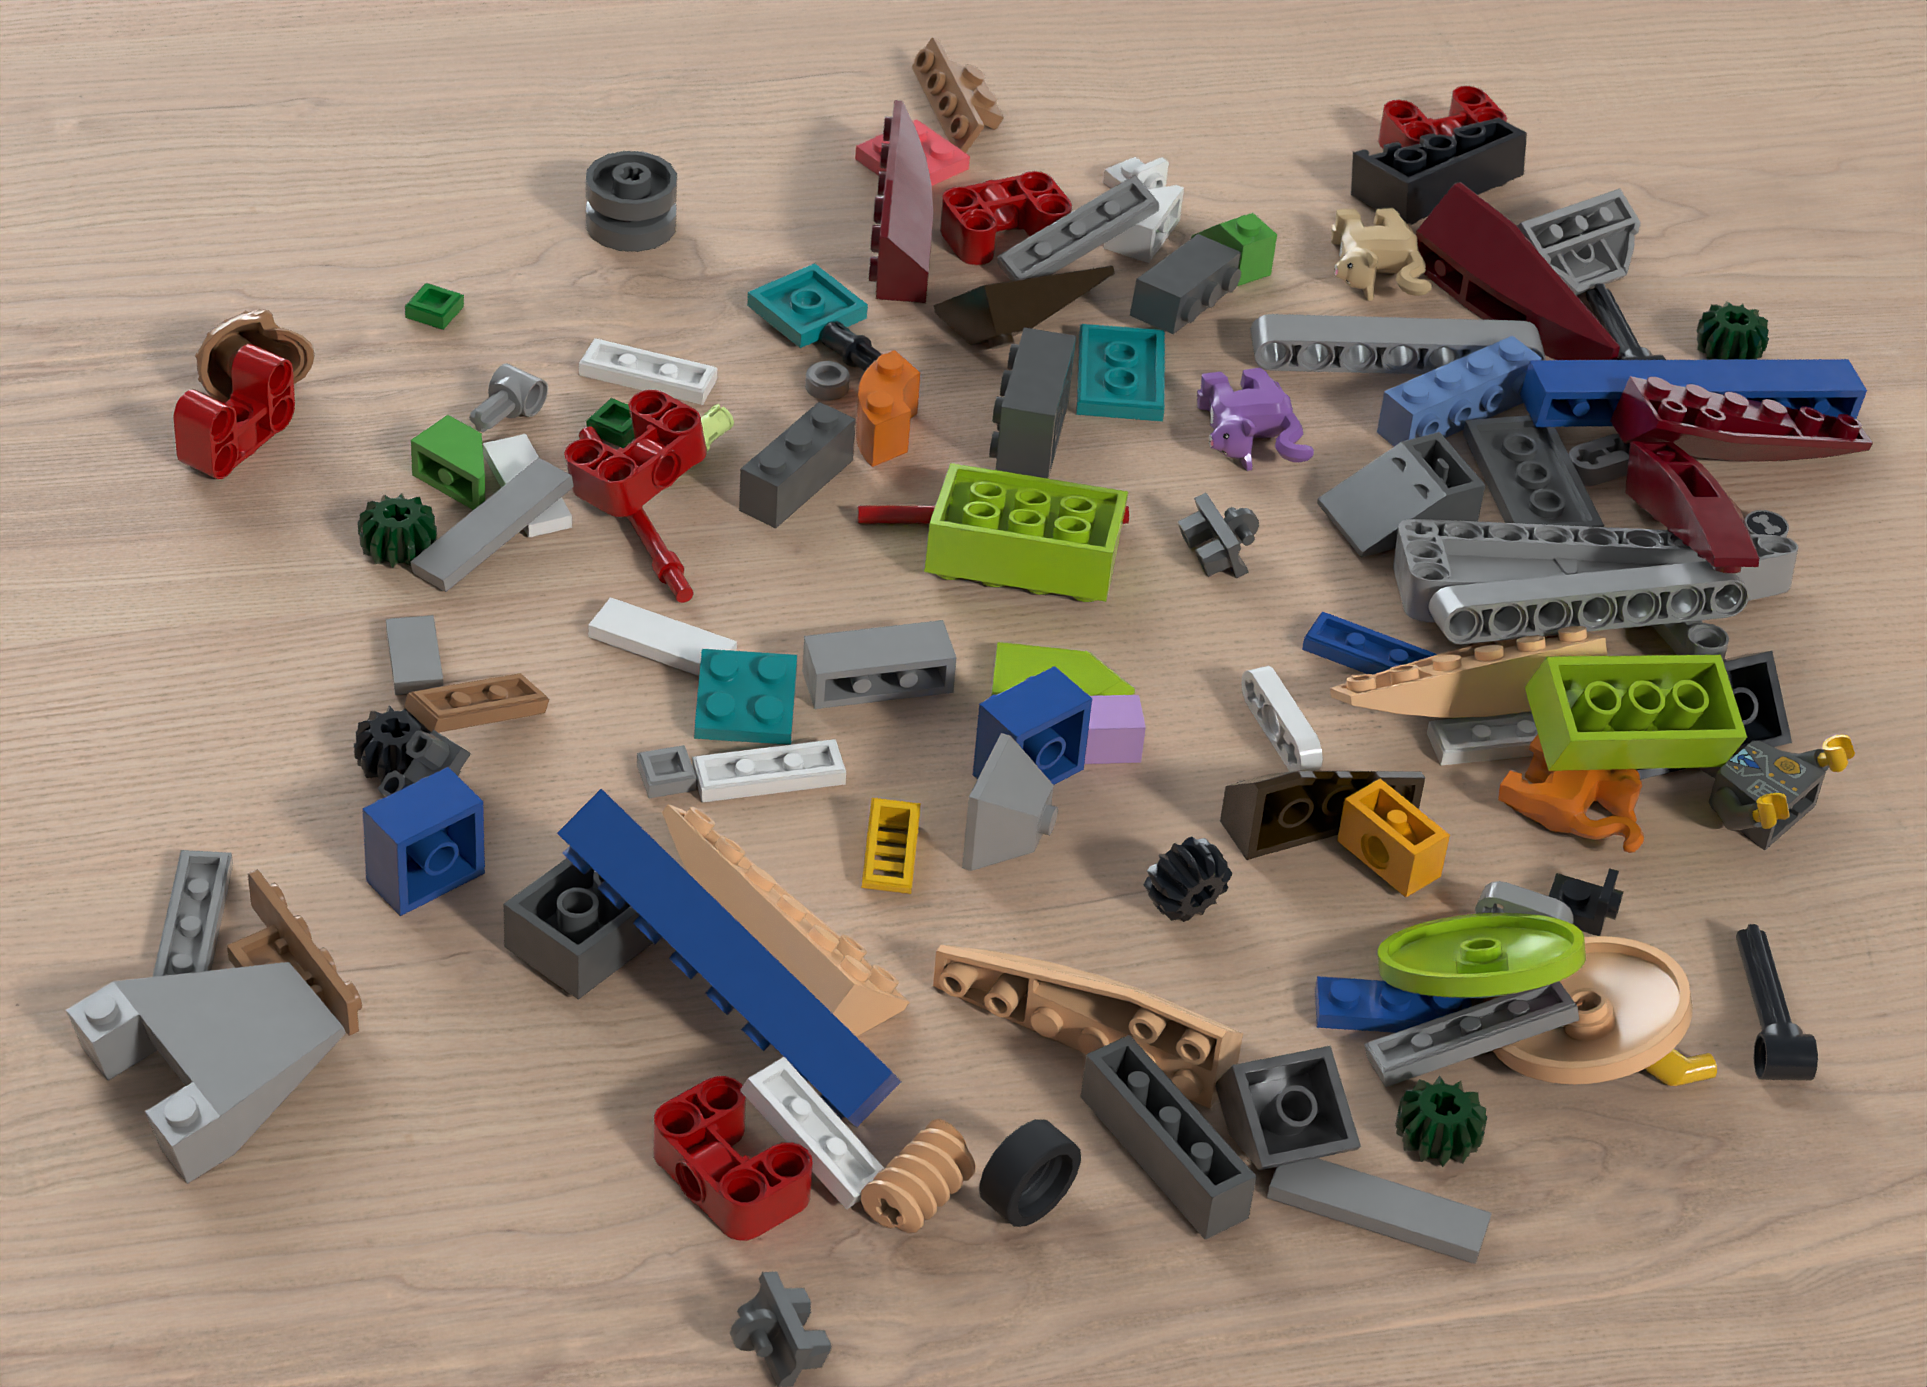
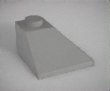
(1007, 808)

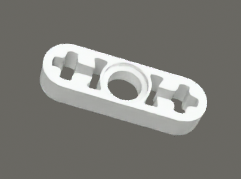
(1281, 720)

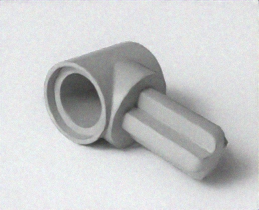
(510, 394)

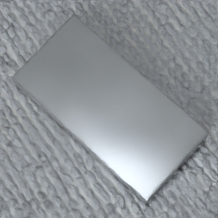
(414, 654)

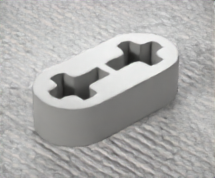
(1601, 459)
(1520, 900)

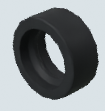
(1030, 1172)

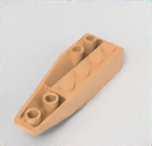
(1468, 680)
(797, 938)
(1091, 1013)

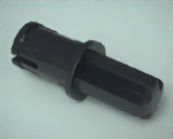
(854, 349)

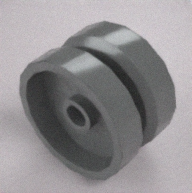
(631, 201)

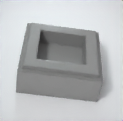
(666, 771)

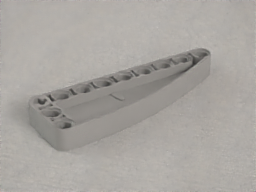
(1454, 553)

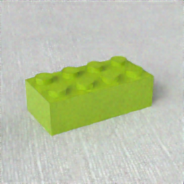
(1635, 712)

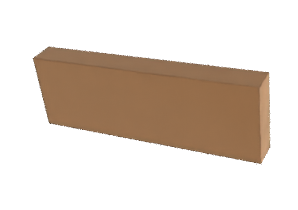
(476, 703)

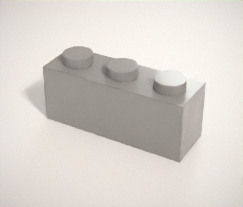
(879, 664)

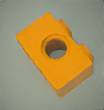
(1393, 837)

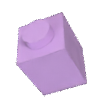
(1115, 730)

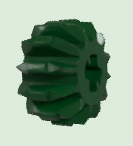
(1732, 333)
(396, 529)
(1441, 1121)

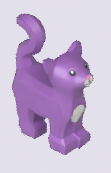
(1250, 413)

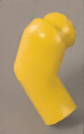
(1680, 1070)

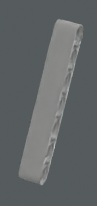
(1377, 343)
(1569, 594)

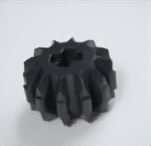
(383, 742)
(1188, 879)

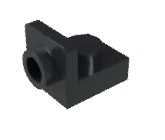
(1588, 901)

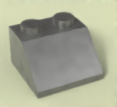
(1287, 1108)

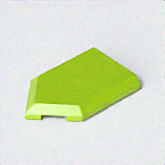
(1020, 661)

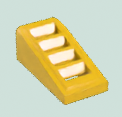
(897, 816)

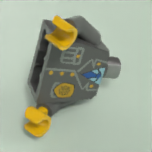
(1772, 789)

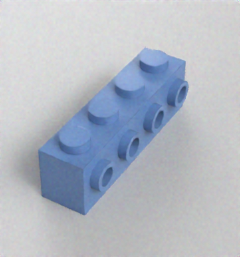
(1459, 391)

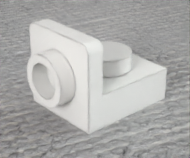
(1151, 174)

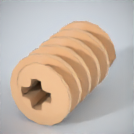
(919, 1178)

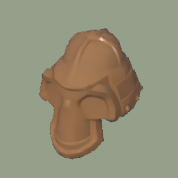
(256, 328)

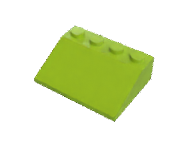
(1025, 532)

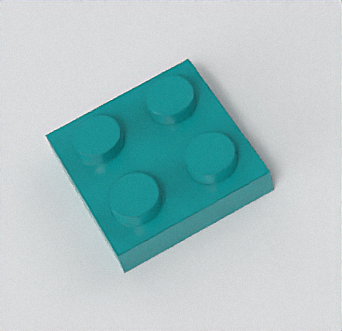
(806, 303)
(745, 696)

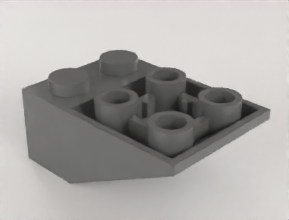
(1407, 482)

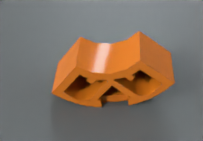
(884, 408)

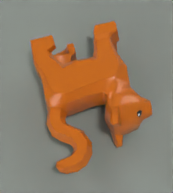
(1563, 797)

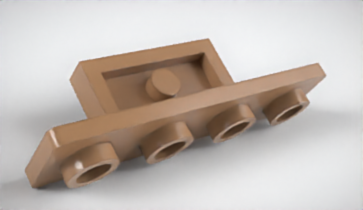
(956, 95)
(290, 941)

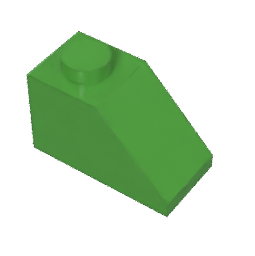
(1252, 239)
(451, 460)

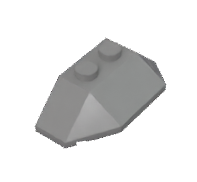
(1587, 240)

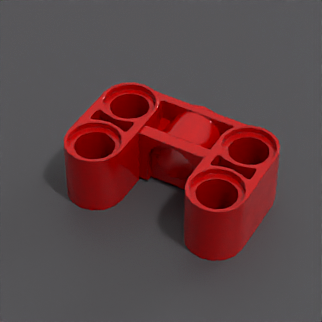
(1406, 123)
(980, 210)
(222, 435)
(664, 448)
(735, 1191)

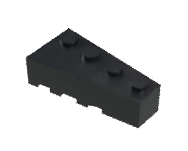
(1421, 174)

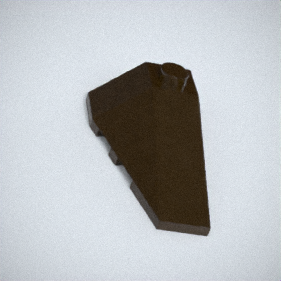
(1003, 309)
(1300, 806)

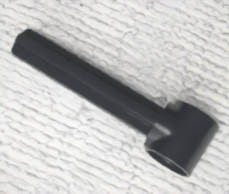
(1614, 322)
(1781, 1046)

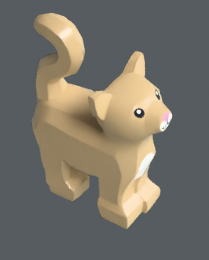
(1379, 248)

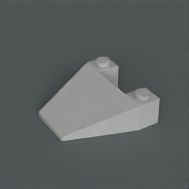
(230, 1037)

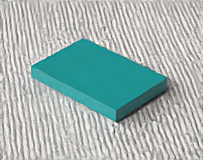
(1121, 372)

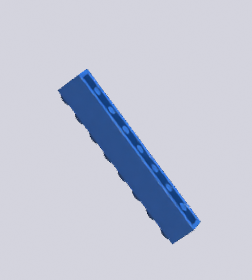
(1589, 390)
(727, 956)

